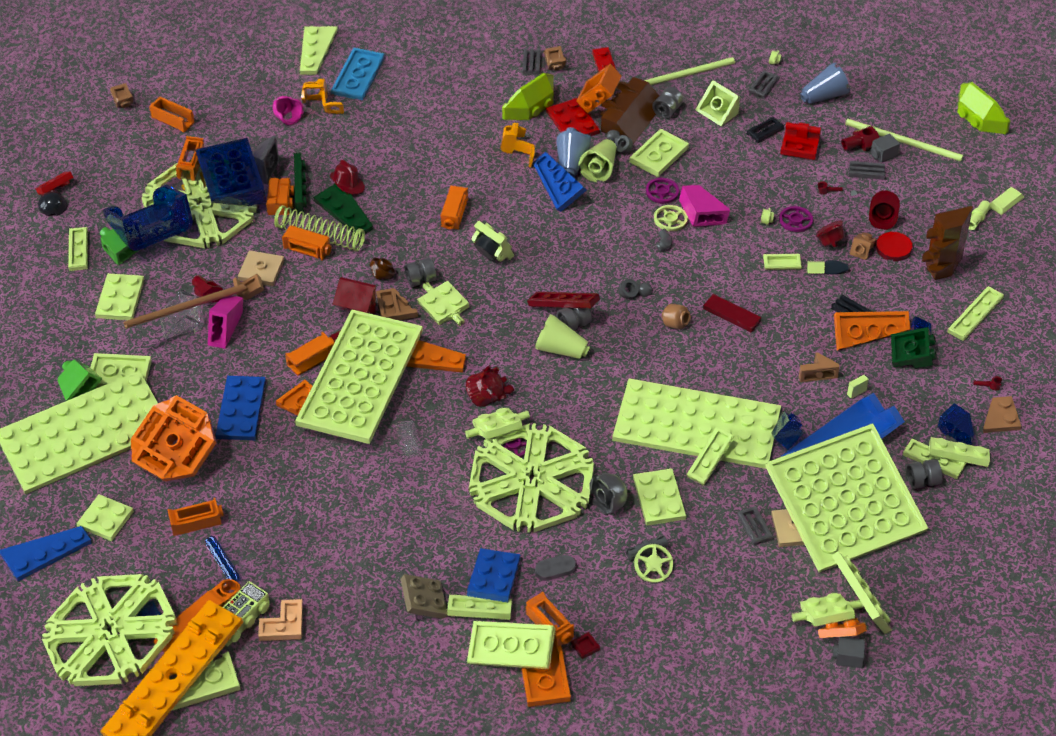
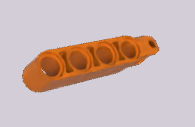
(217, 595)

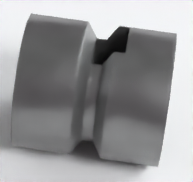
(668, 102)
(420, 272)
(575, 317)
(922, 474)

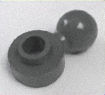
(623, 143)
(643, 289)

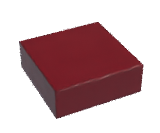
(585, 645)

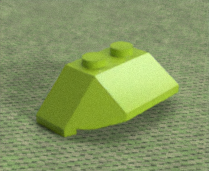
(530, 99)
(981, 110)

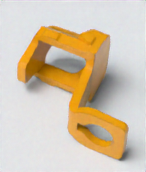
(321, 84)
(510, 142)

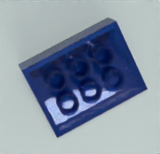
(231, 173)

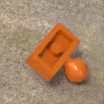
(850, 628)

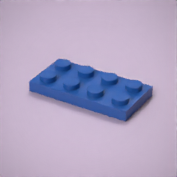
(240, 408)

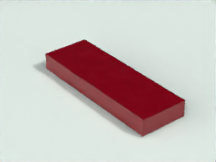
(732, 313)

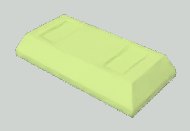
(1006, 200)
(782, 261)

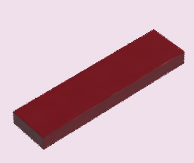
(563, 299)

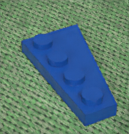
(558, 182)
(39, 553)

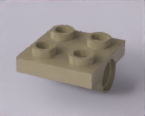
(423, 596)

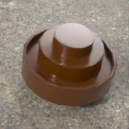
(382, 268)

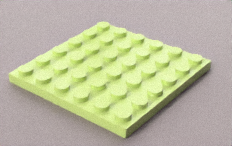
(846, 497)

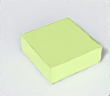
(857, 386)

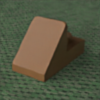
(821, 369)

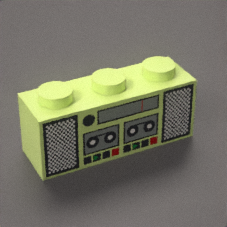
(248, 605)

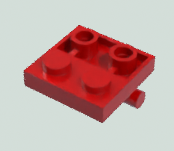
(800, 140)

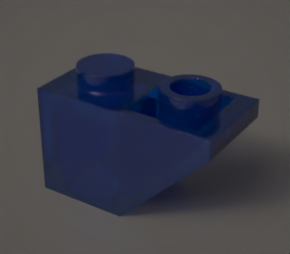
(957, 424)
(787, 429)

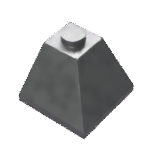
(267, 158)

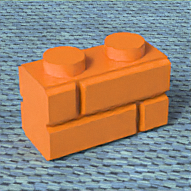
(279, 194)

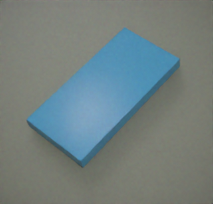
(357, 74)

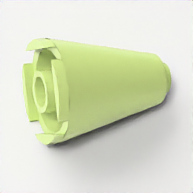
(598, 161)
(561, 339)

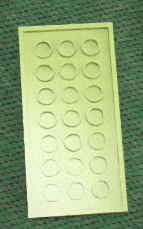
(359, 376)
(686, 418)
(76, 432)

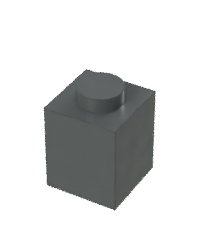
(885, 148)
(849, 652)

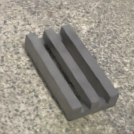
(532, 53)
(759, 92)
(867, 170)
(768, 536)

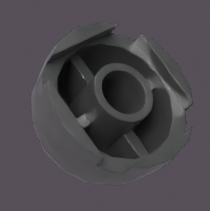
(609, 492)

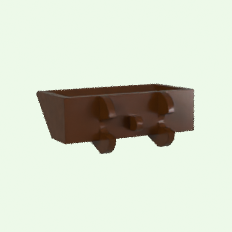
(629, 110)
(947, 242)

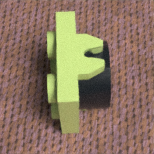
(490, 243)

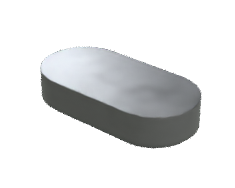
(555, 567)

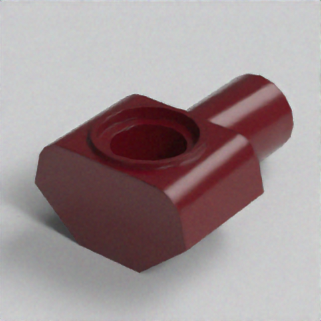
(861, 137)
(203, 287)

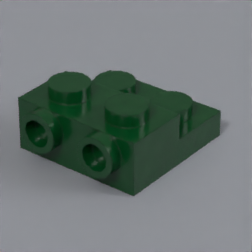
(913, 348)

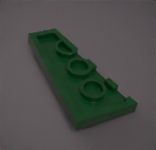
(343, 208)

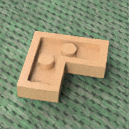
(287, 626)

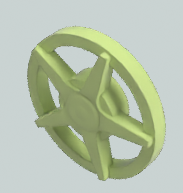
(670, 217)
(653, 563)

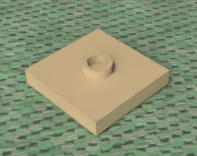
(263, 264)
(785, 529)

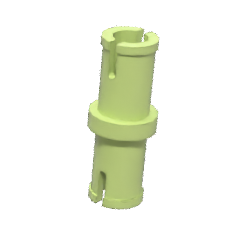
(979, 214)

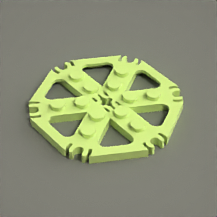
(204, 212)
(519, 471)
(94, 631)

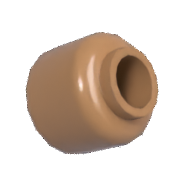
(676, 316)

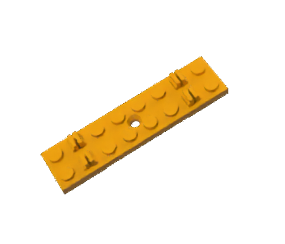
(187, 659)

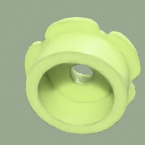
(775, 58)
(767, 216)

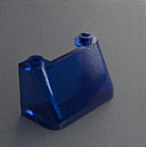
(154, 223)

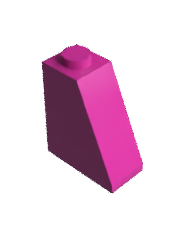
(702, 207)
(223, 320)

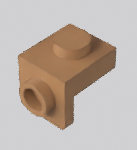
(554, 58)
(121, 95)
(862, 244)
(253, 286)

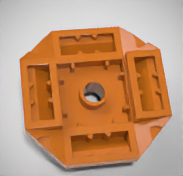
(161, 427)

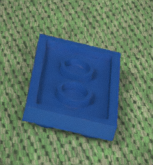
(493, 575)

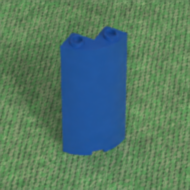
(862, 413)

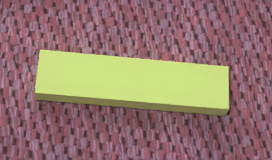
(975, 313)

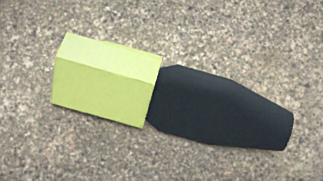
(829, 267)

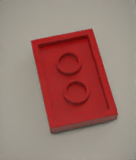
(572, 115)

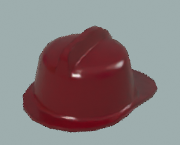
(347, 178)
(884, 210)
(831, 234)

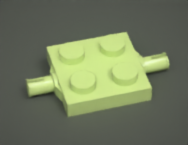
(443, 303)
(497, 423)
(826, 609)

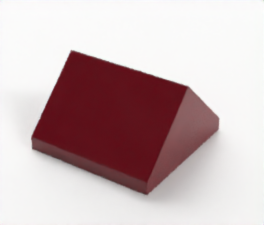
(355, 296)

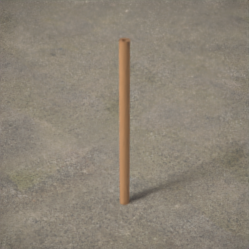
(184, 306)

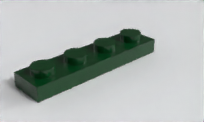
(300, 178)

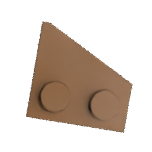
(394, 306)
(1002, 416)

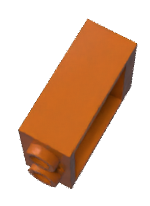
(599, 88)

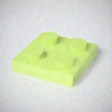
(105, 517)

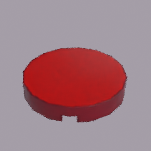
(894, 246)

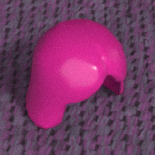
(284, 105)

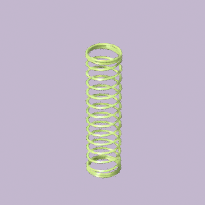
(358, 231)

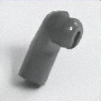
(665, 241)

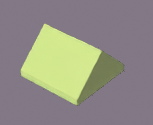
(719, 104)

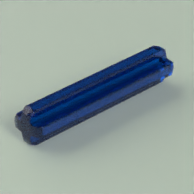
(222, 559)

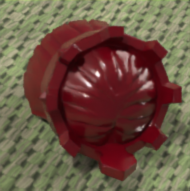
(487, 387)

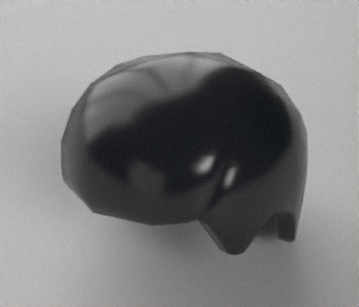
(52, 203)

